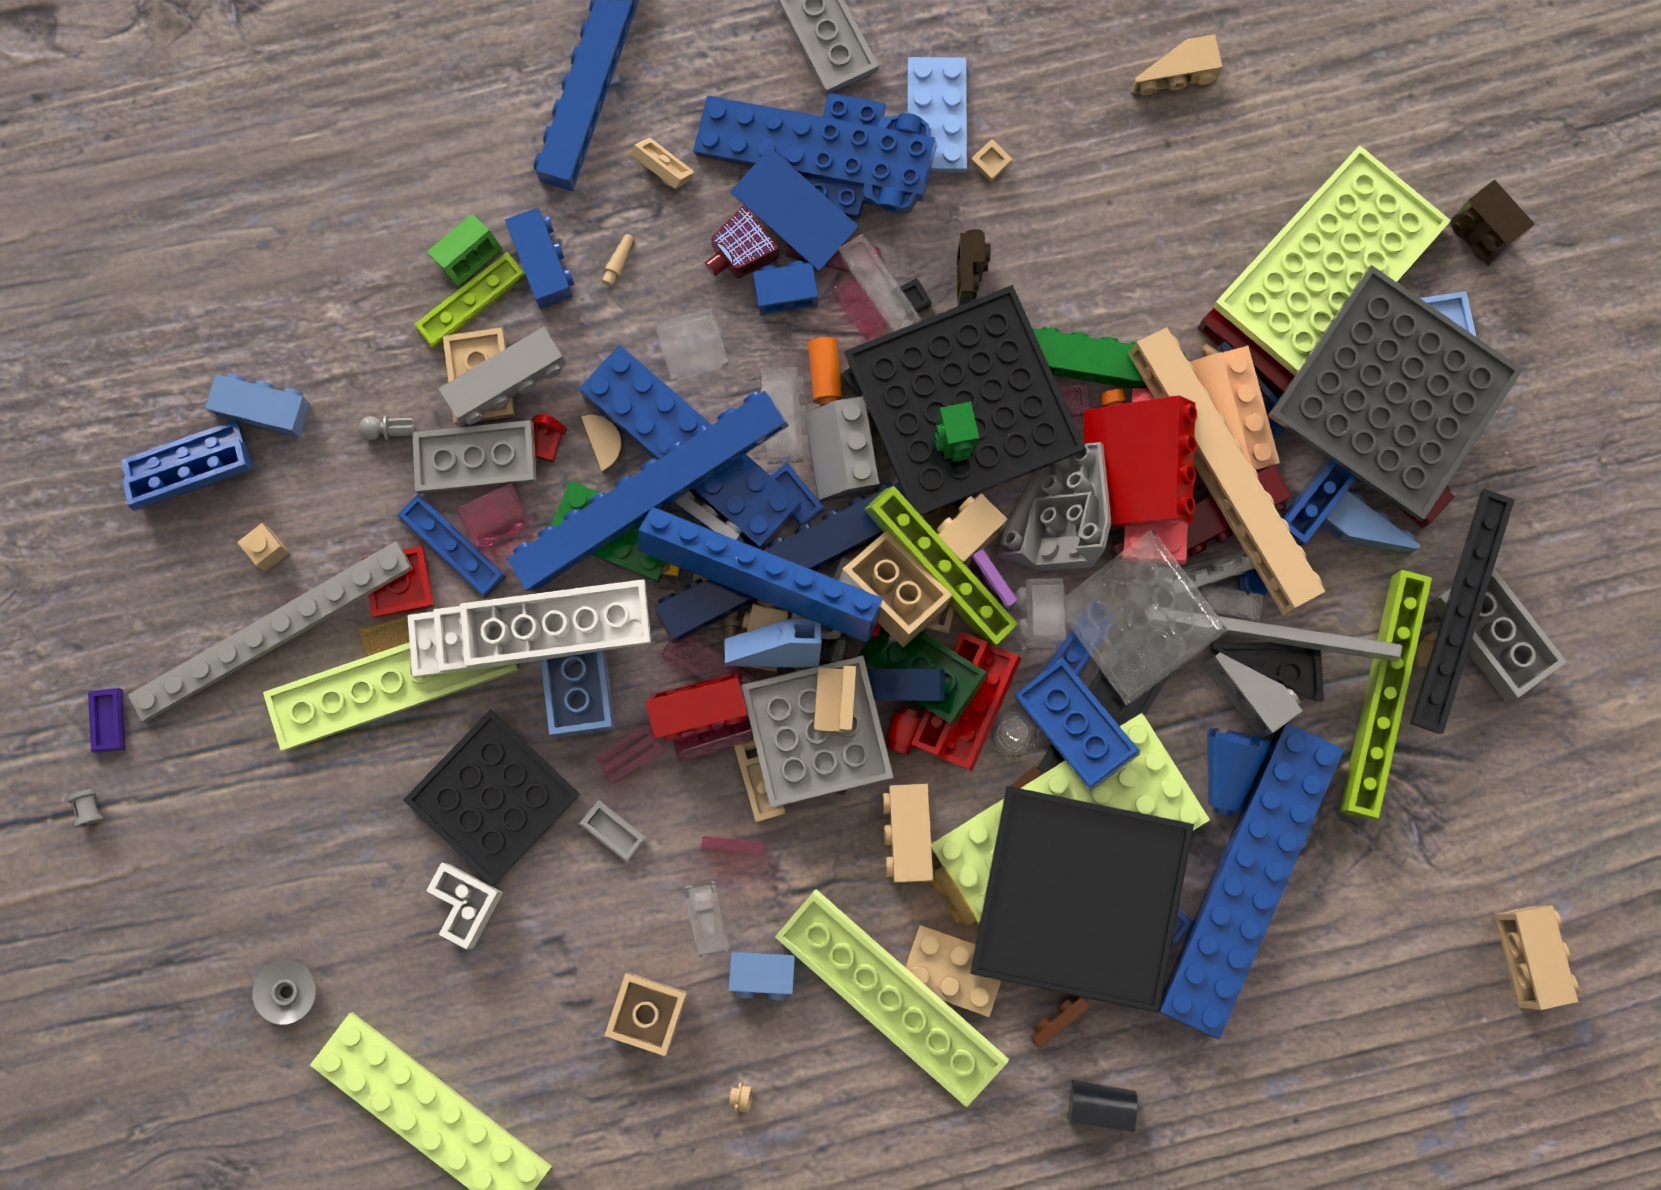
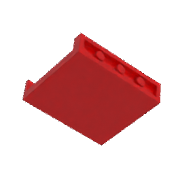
(1147, 458)

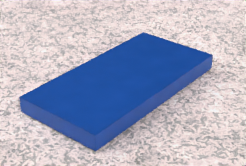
(794, 209)
(1076, 724)

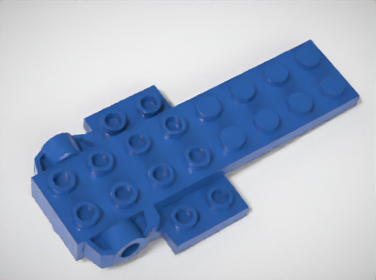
(846, 154)

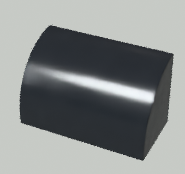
(1103, 1106)

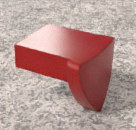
(547, 436)

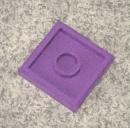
(989, 576)

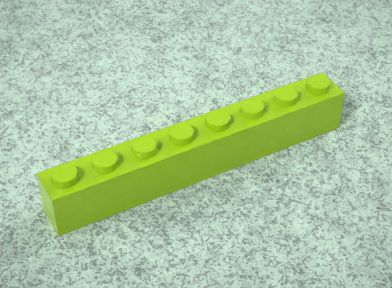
(1385, 697)

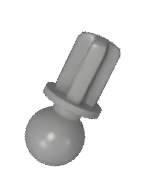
(372, 428)

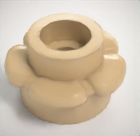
(741, 1098)

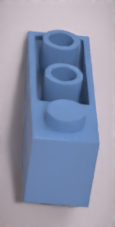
(1360, 525)
(776, 645)

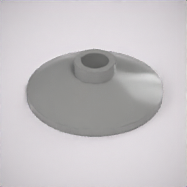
(269, 996)

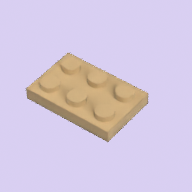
(467, 351)
(945, 967)

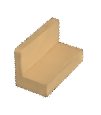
(835, 699)

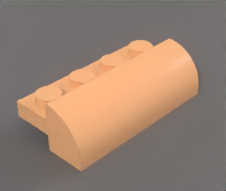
(1237, 396)

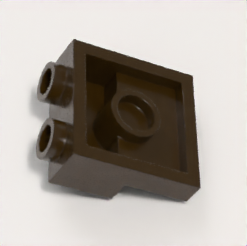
(972, 261)

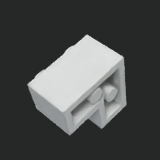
(472, 904)

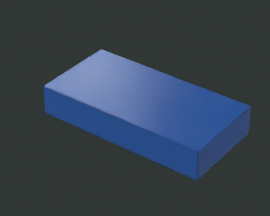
(809, 503)

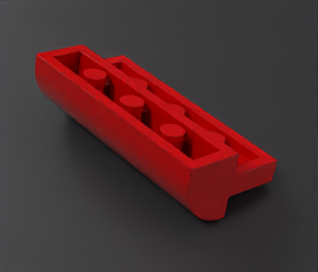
(965, 740)

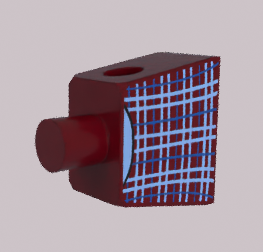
(741, 246)

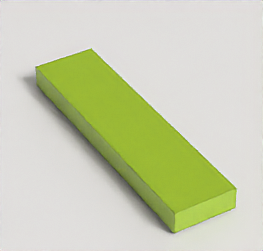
(470, 300)

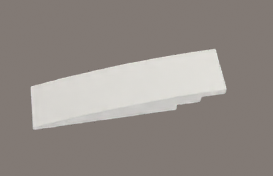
(528, 628)

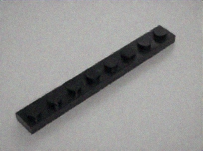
(1462, 612)

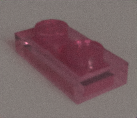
(859, 307)

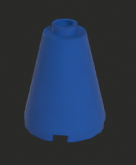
(1232, 767)

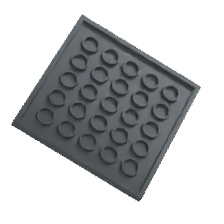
(1395, 393)

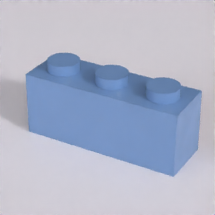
(258, 404)

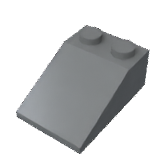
(1257, 698)

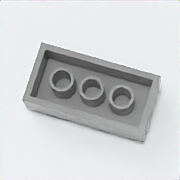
(1508, 642)

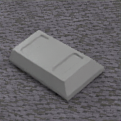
(612, 831)

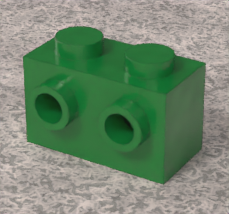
(956, 431)

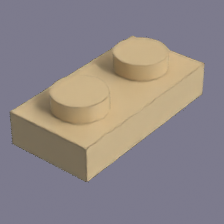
(662, 163)

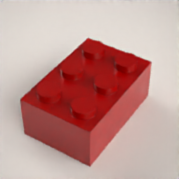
(697, 706)

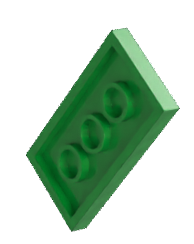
(621, 551)

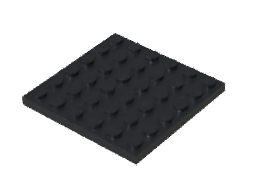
(960, 356)

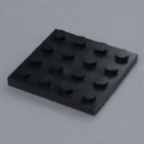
(491, 797)

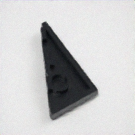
(1289, 665)

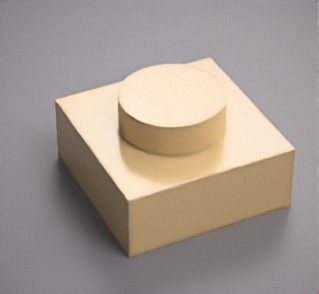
(991, 160)

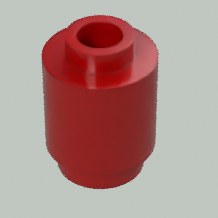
(902, 730)

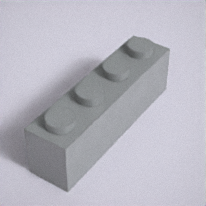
(502, 377)

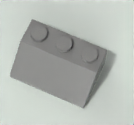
(842, 449)

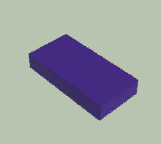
(106, 720)

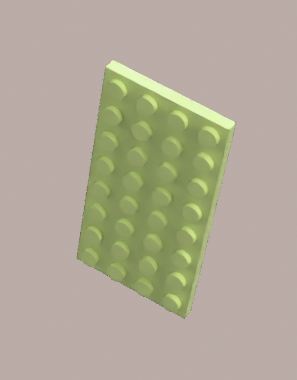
(1316, 260)
(1145, 786)

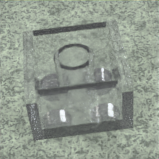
(1041, 614)

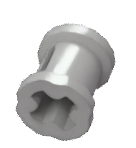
(84, 808)

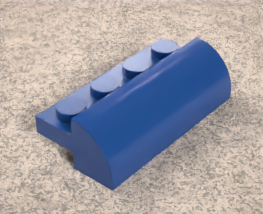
(185, 465)

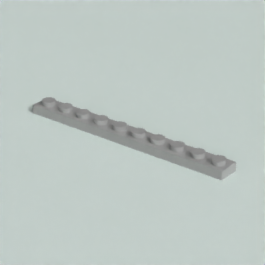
(270, 632)

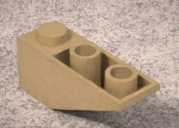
(1189, 63)

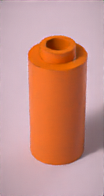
(825, 370)

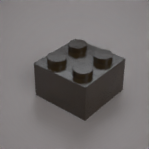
(1491, 222)

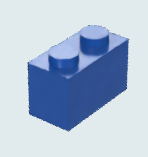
(785, 287)

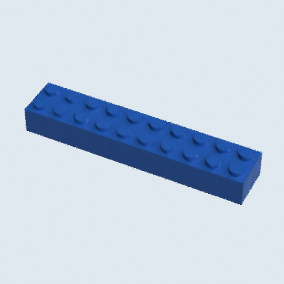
(1249, 880)

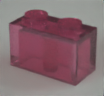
(493, 515)

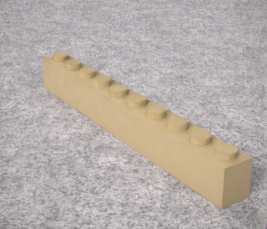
(1230, 477)

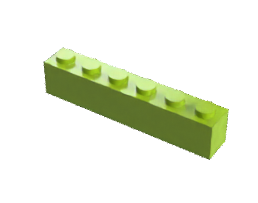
(969, 595)

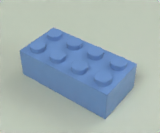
(578, 694)

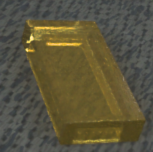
(385, 635)

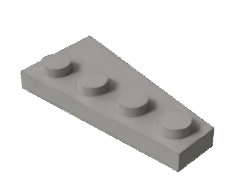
(1218, 568)

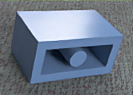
(761, 974)

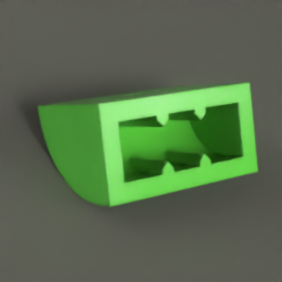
(465, 250)

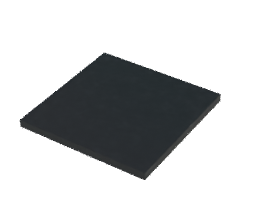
(1082, 899)

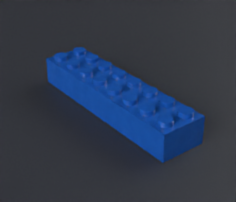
(659, 418)

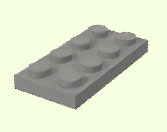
(830, 41)
(474, 457)

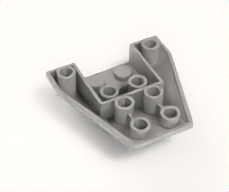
(1061, 515)

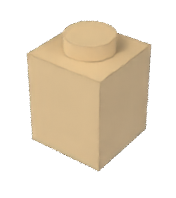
(263, 547)

